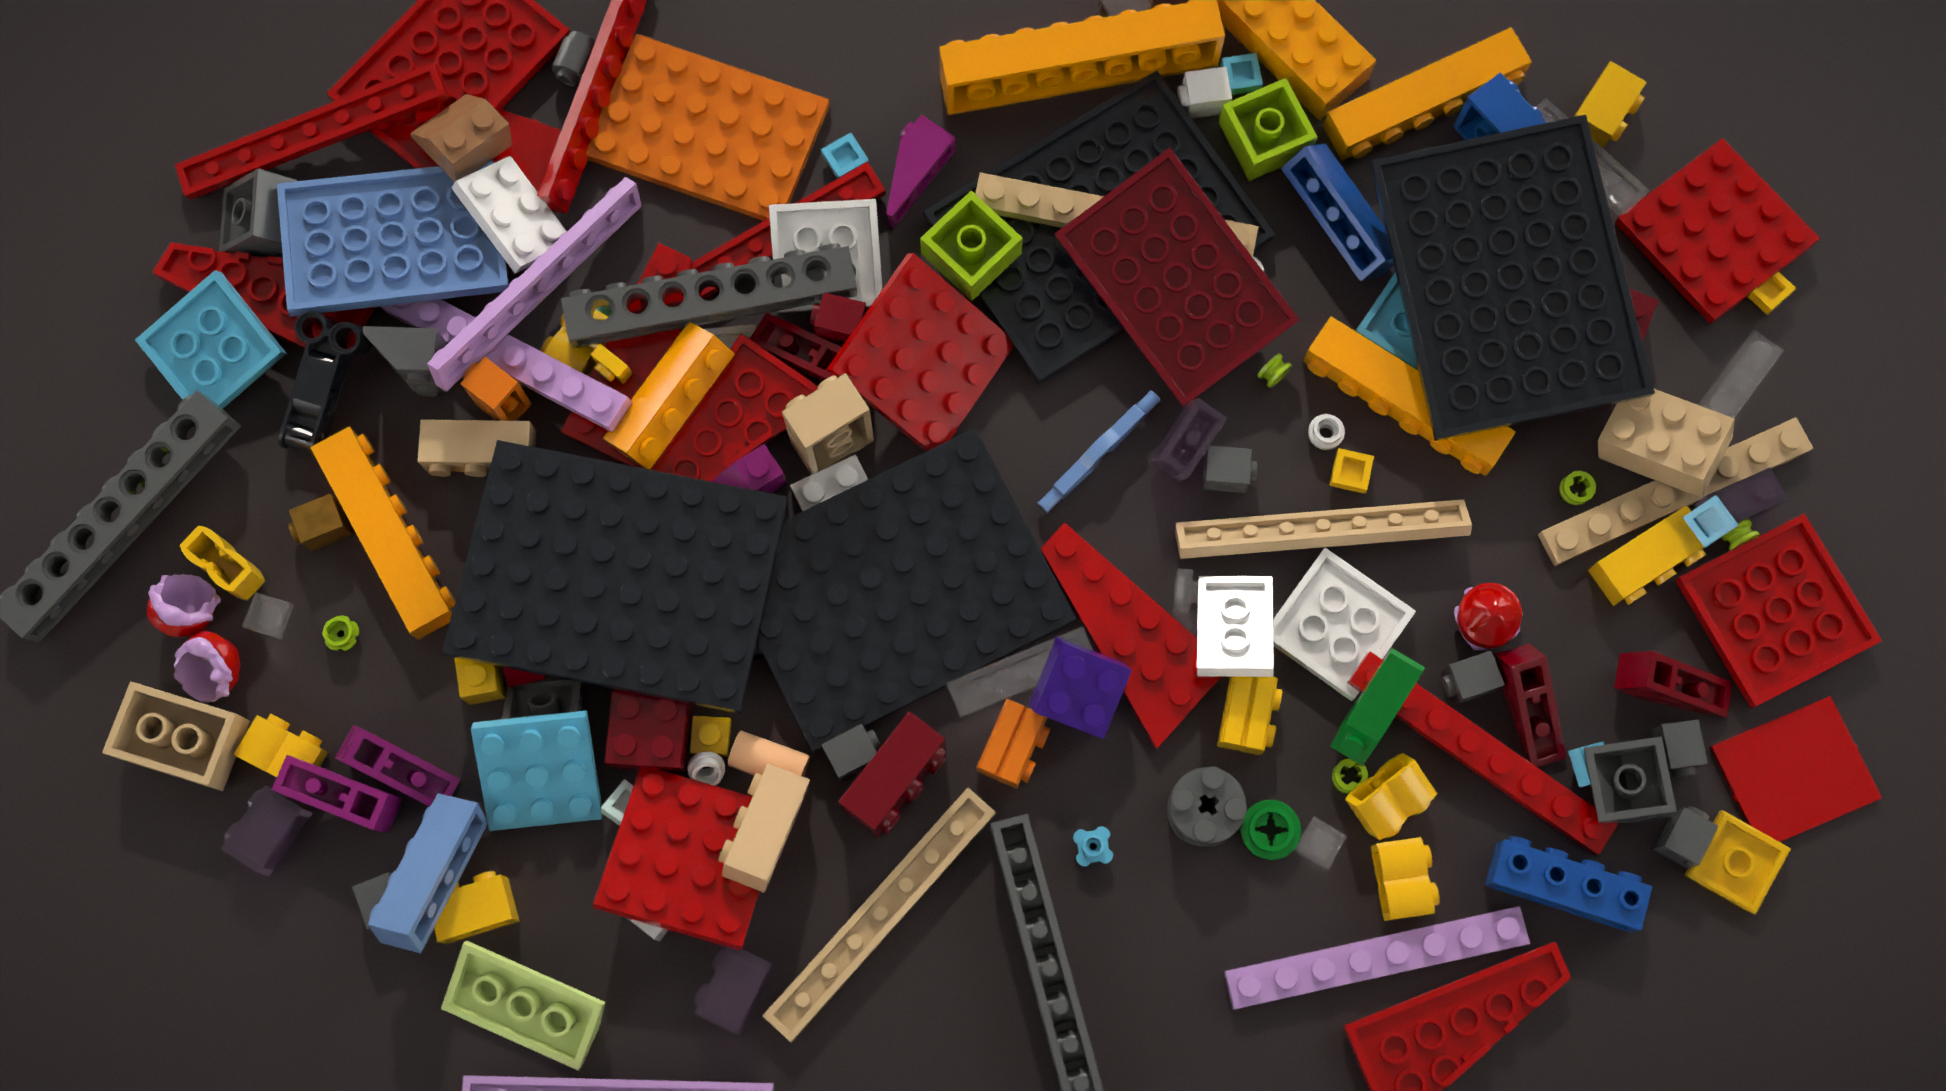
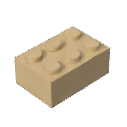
(828, 423)
(1667, 440)
(176, 736)

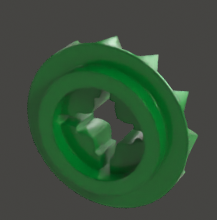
(1283, 818)

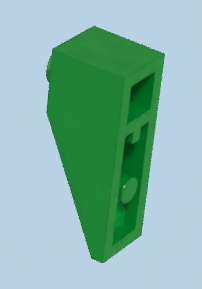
(1376, 706)

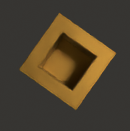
(319, 523)

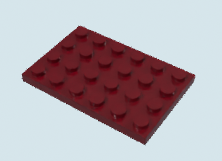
(1176, 277)

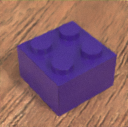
(1080, 687)

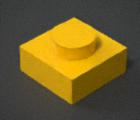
(1772, 293)
(609, 365)
(1351, 470)
(710, 735)

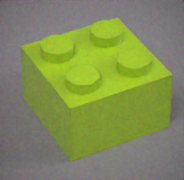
(1266, 128)
(971, 245)

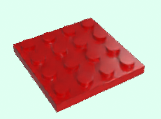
(1717, 231)
(922, 354)
(1778, 610)
(668, 862)

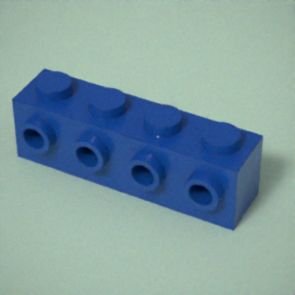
(1340, 210)
(1569, 885)

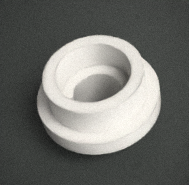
(1330, 422)
(711, 775)

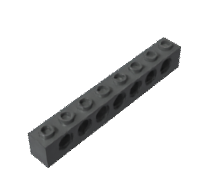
(730, 304)
(136, 513)
(1045, 955)

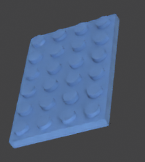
(382, 242)

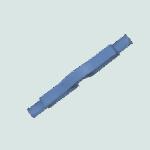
(1103, 445)

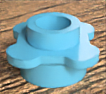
(1085, 854)

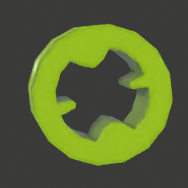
(1274, 370)
(1568, 481)
(1740, 534)
(1346, 764)

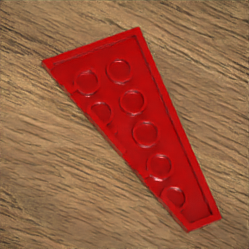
(256, 280)
(1132, 630)
(1448, 1029)

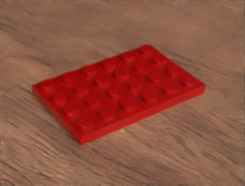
(480, 50)

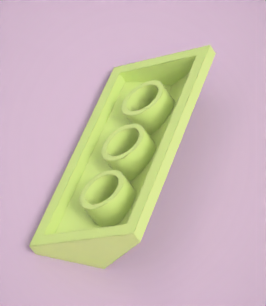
(523, 1005)

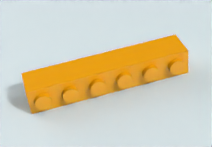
(1423, 95)
(1395, 391)
(384, 533)

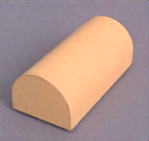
(753, 753)

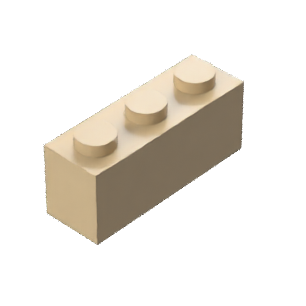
(467, 444)
(763, 827)

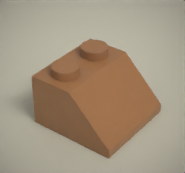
(464, 136)

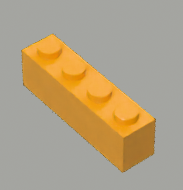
(669, 395)

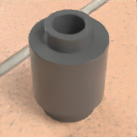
(572, 58)

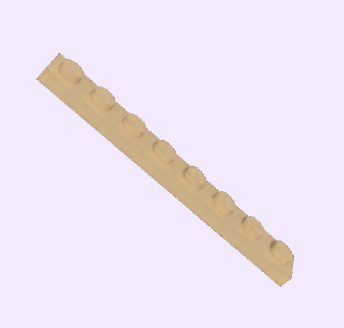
(1058, 205)
(1659, 500)
(1322, 529)
(879, 915)

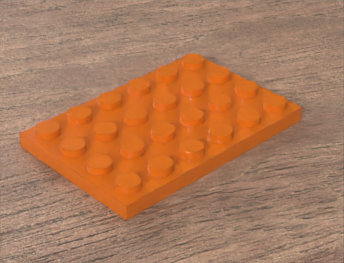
(707, 128)

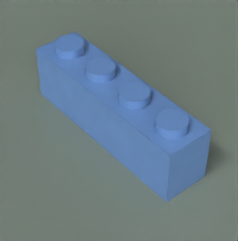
(428, 873)

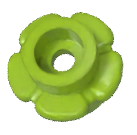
(331, 631)

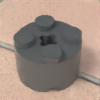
(1213, 786)

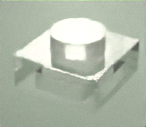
(1185, 591)
(268, 616)
(1320, 842)

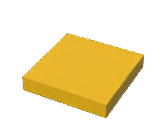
(1739, 863)

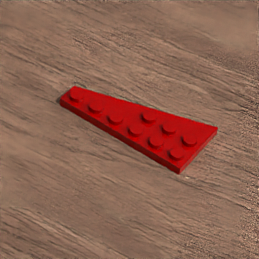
(639, 353)
(735, 414)

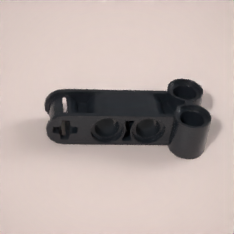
(319, 379)

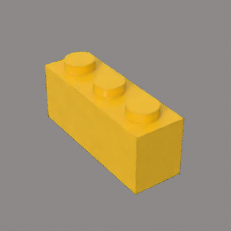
(1647, 559)

